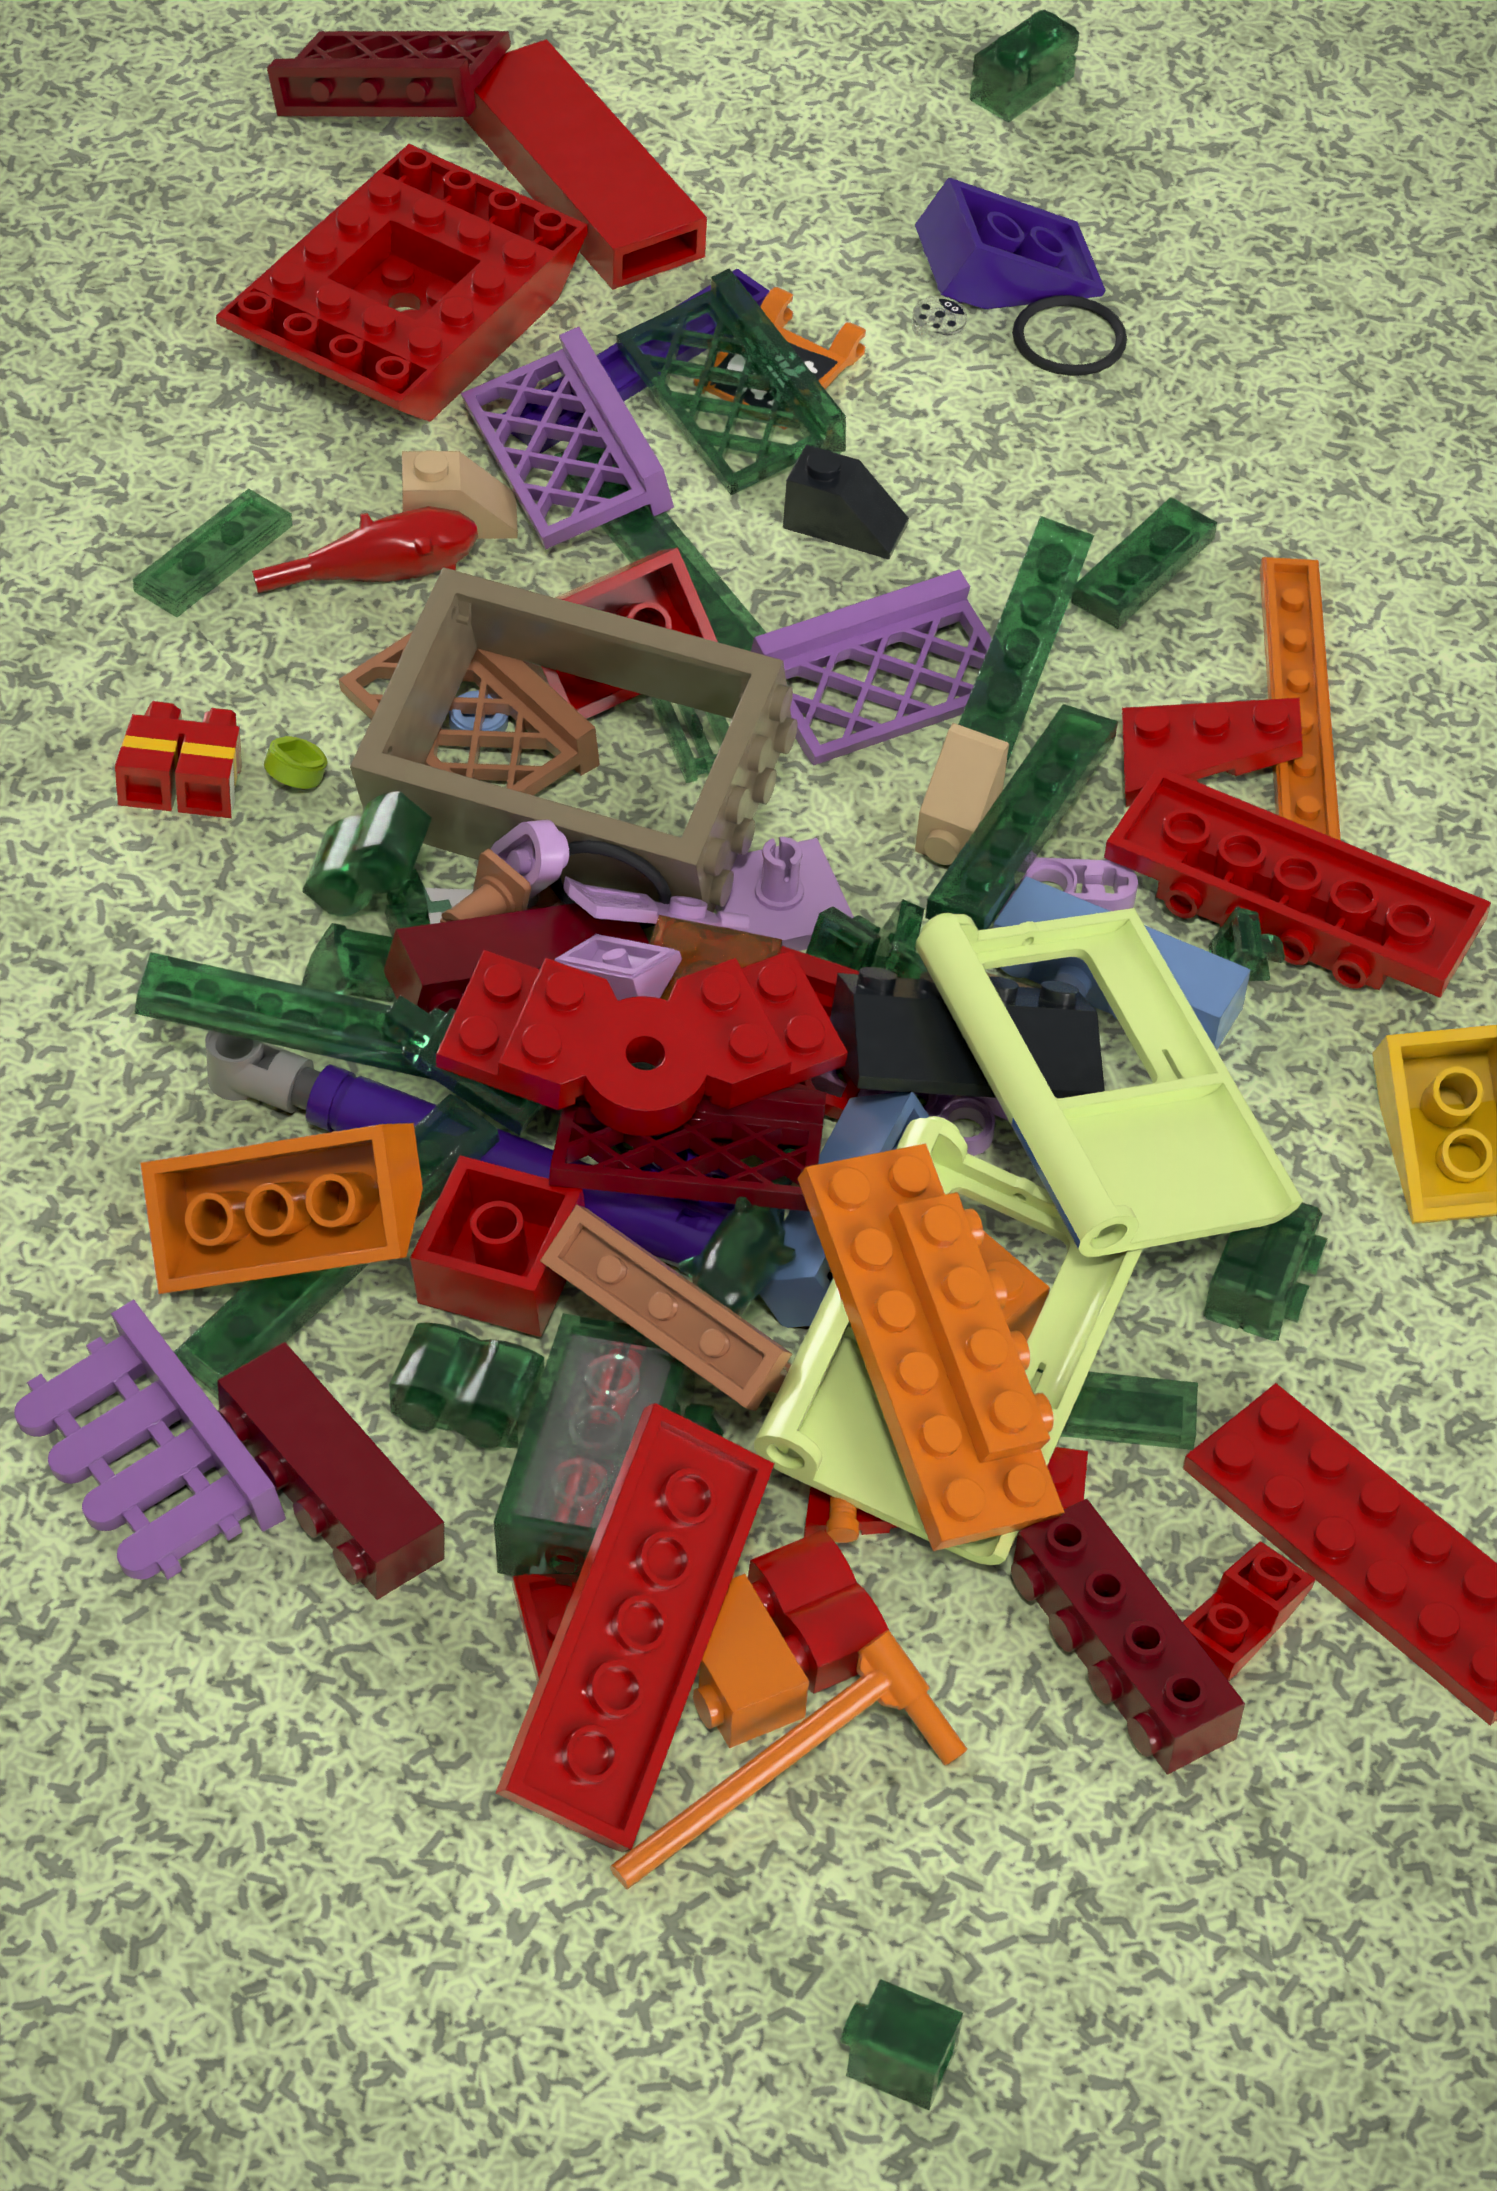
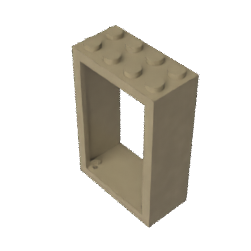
(602, 647)

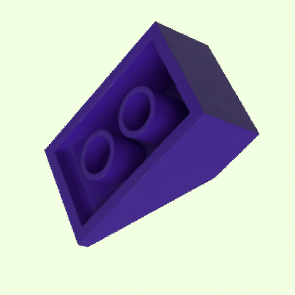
(1003, 250)

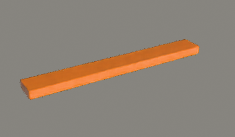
(1298, 669)

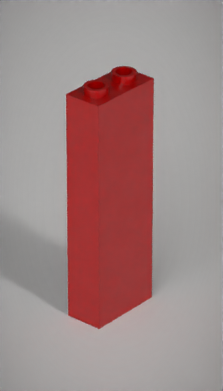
(586, 165)

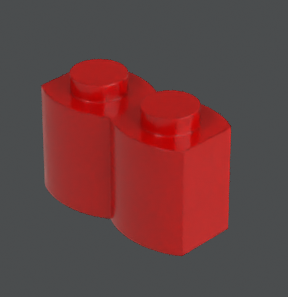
(817, 1607)

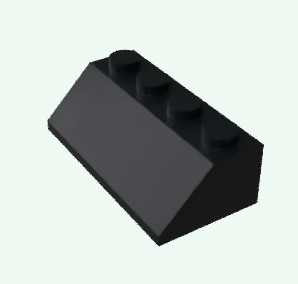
(909, 1042)

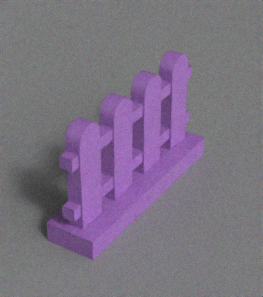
(176, 1463)

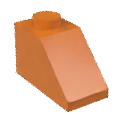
(748, 1671)

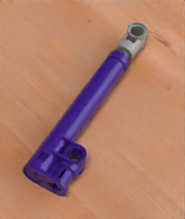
(341, 1101)

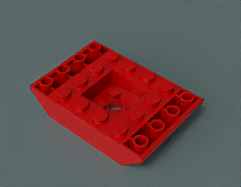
(423, 238)

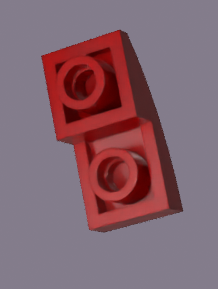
(1248, 1607)

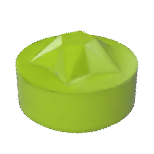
(295, 762)

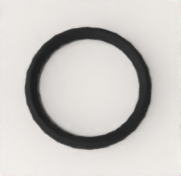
(1067, 369)
(624, 856)

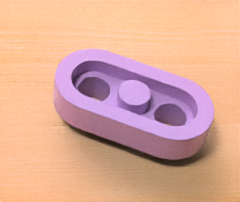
(535, 852)

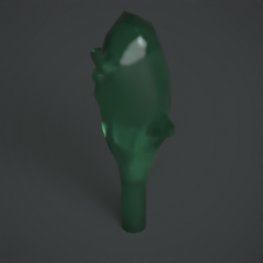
(742, 1253)

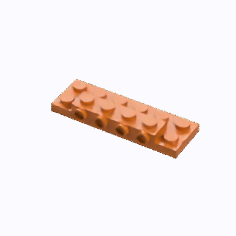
(936, 1344)

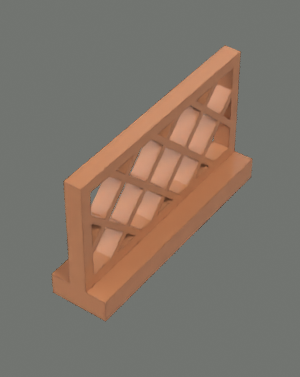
(514, 692)
(667, 1308)

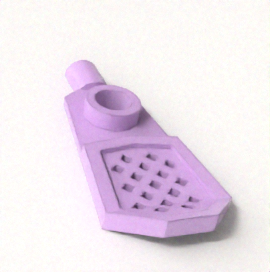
(638, 907)

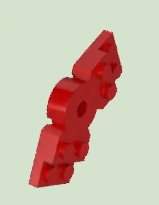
(568, 1036)

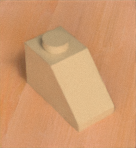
(461, 485)
(960, 792)

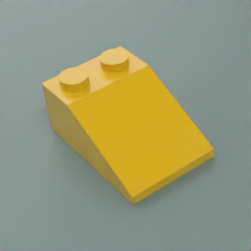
(1442, 1119)

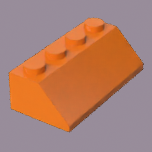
(283, 1206)

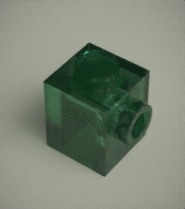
(901, 2043)

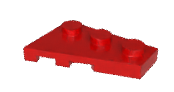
(1208, 739)

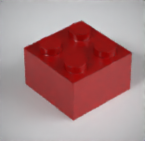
(488, 1243)

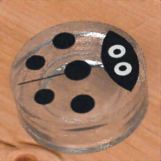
(939, 321)

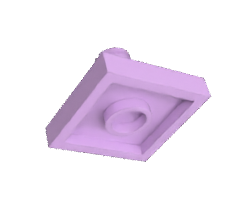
(784, 890)

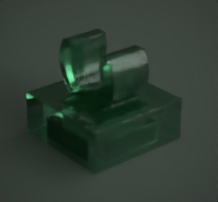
(844, 939)
(1243, 944)

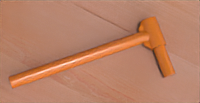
(884, 1676)

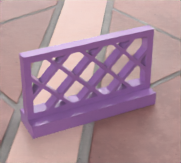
(613, 431)
(854, 635)

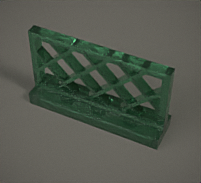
(776, 371)

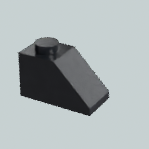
(841, 504)

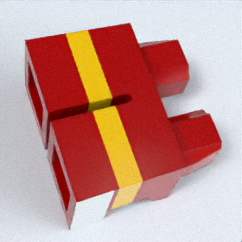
(181, 758)

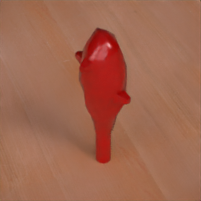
(382, 550)

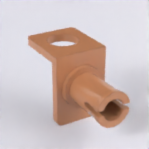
(497, 891)

